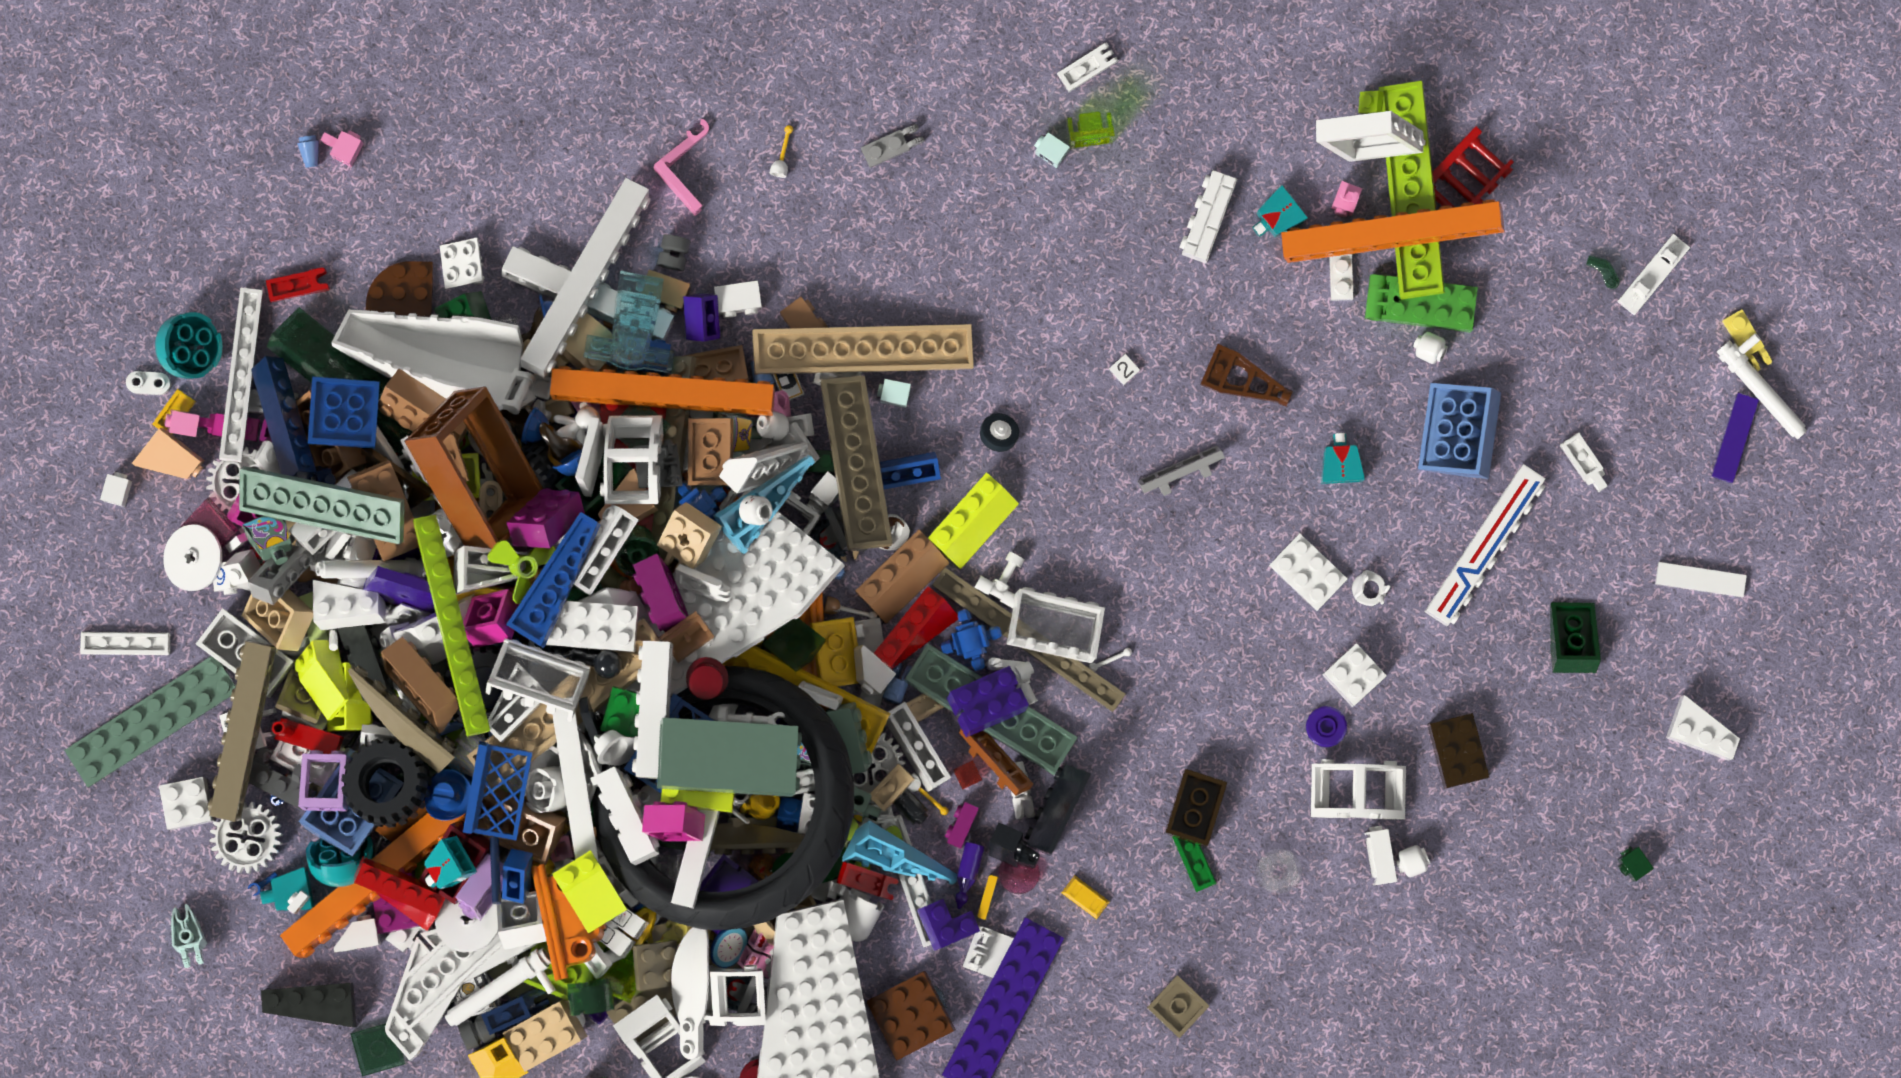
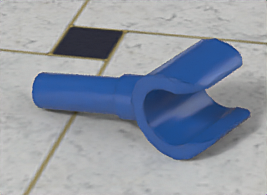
(263, 883)

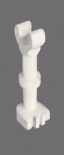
(723, 715)

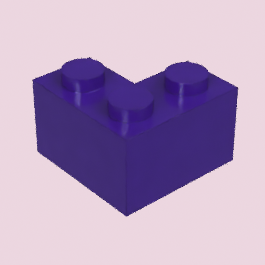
(943, 929)

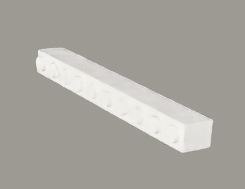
(585, 277)

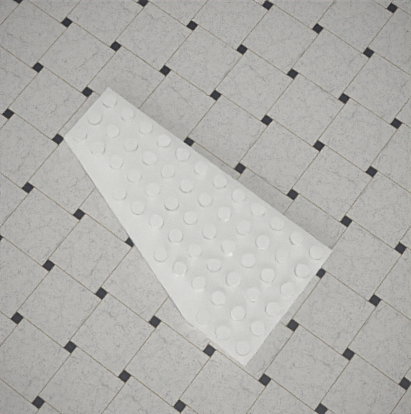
(767, 589)
(815, 1000)

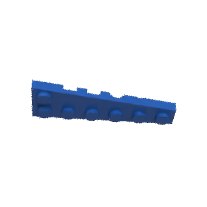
(546, 597)

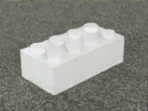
(224, 641)

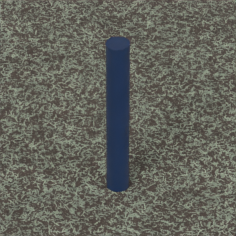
(495, 870)

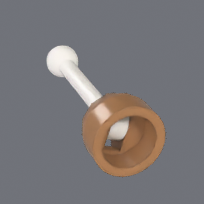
(833, 606)

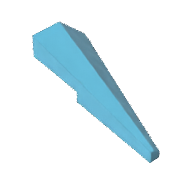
(775, 490)
(881, 848)

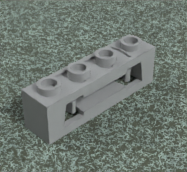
(281, 576)

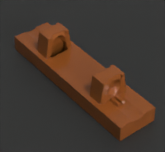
(995, 757)

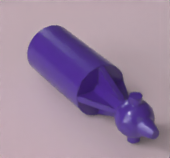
(968, 871)

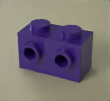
(701, 317)

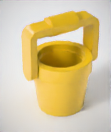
(761, 806)

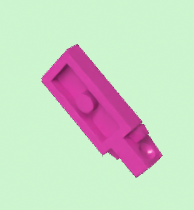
(215, 426)

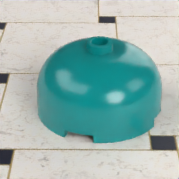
(178, 343)
(334, 867)

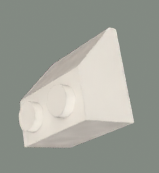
(520, 923)

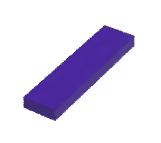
(1734, 438)

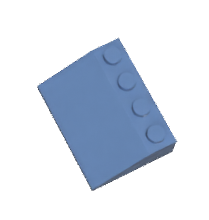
(1459, 430)
(345, 828)

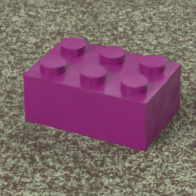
(545, 518)
(660, 592)

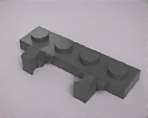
(275, 783)

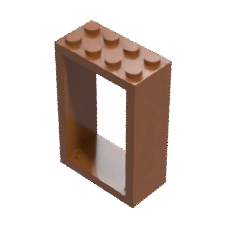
(498, 448)

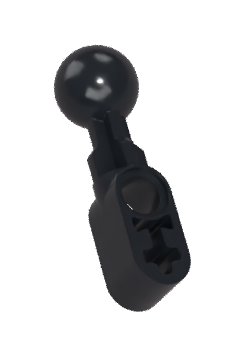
(605, 663)

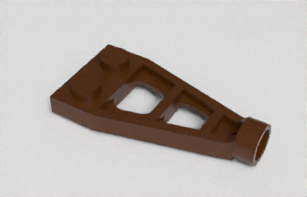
(1220, 366)

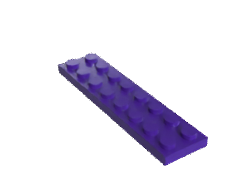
(1004, 1002)

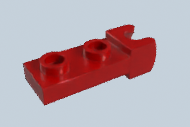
(296, 285)
(866, 880)

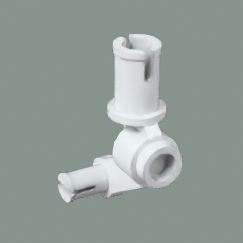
(1022, 672)

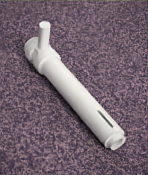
(1739, 363)
(364, 568)
(526, 968)

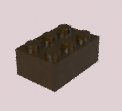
(1458, 751)
(1195, 807)

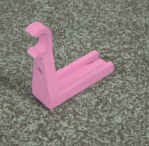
(670, 178)

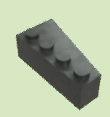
(365, 653)
(315, 1003)

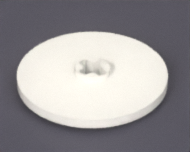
(205, 548)
(465, 936)

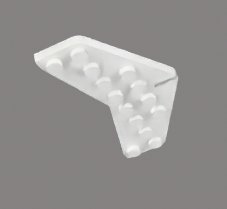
(431, 985)

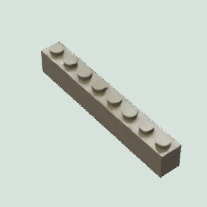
(242, 731)

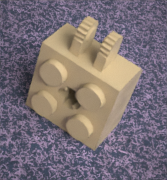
(688, 536)

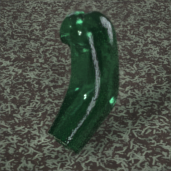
(1606, 269)

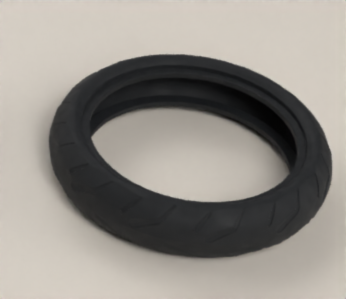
(812, 858)

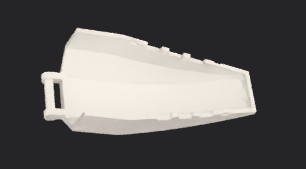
(440, 352)

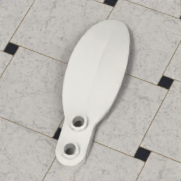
(691, 989)

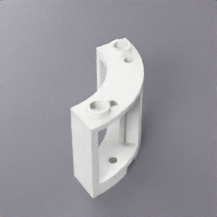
(632, 427)
(1394, 791)
(717, 1003)
(643, 1019)

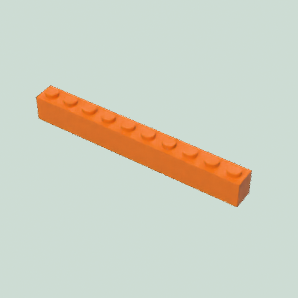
(1393, 231)
(662, 392)
(349, 901)

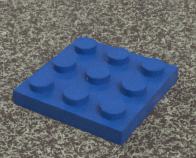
(343, 412)

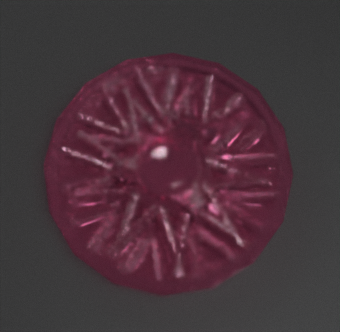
(1019, 879)

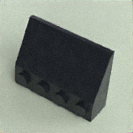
(1057, 810)

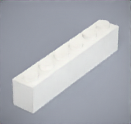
(653, 704)

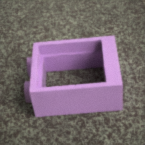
(322, 804)
(476, 894)

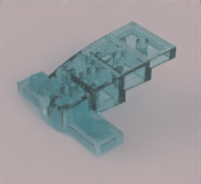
(633, 327)

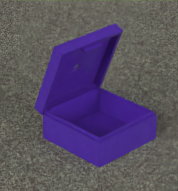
(400, 587)

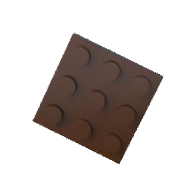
(911, 1015)

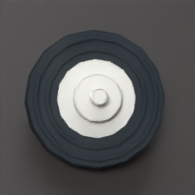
(999, 432)

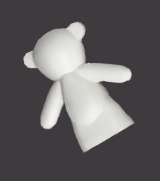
(576, 427)

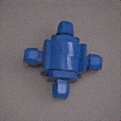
(702, 500)
(971, 640)

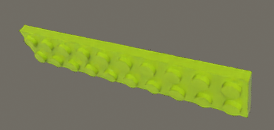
(1411, 190)

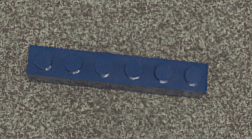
(283, 418)

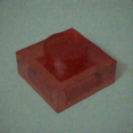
(967, 774)

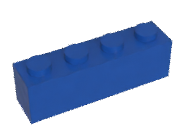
(909, 470)

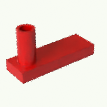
(306, 736)

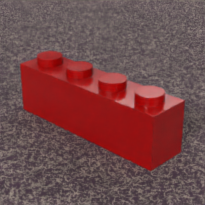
(919, 625)
(401, 891)

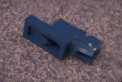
(514, 1010)

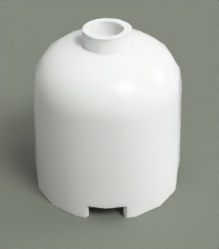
(860, 913)

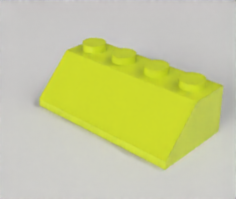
(973, 520)

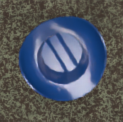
(448, 795)

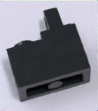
(1010, 847)

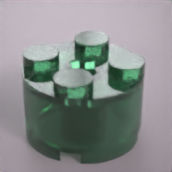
(636, 548)
(590, 997)

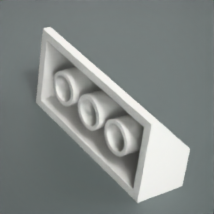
(760, 466)

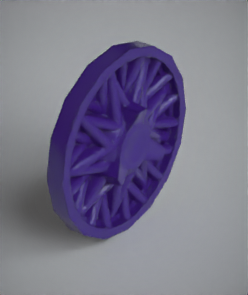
(1320, 726)

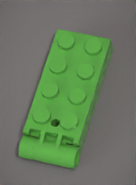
(1446, 311)

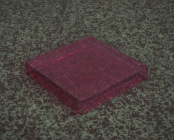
(213, 518)

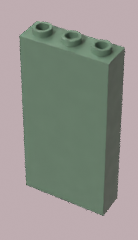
(728, 757)

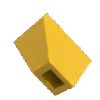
(497, 1060)

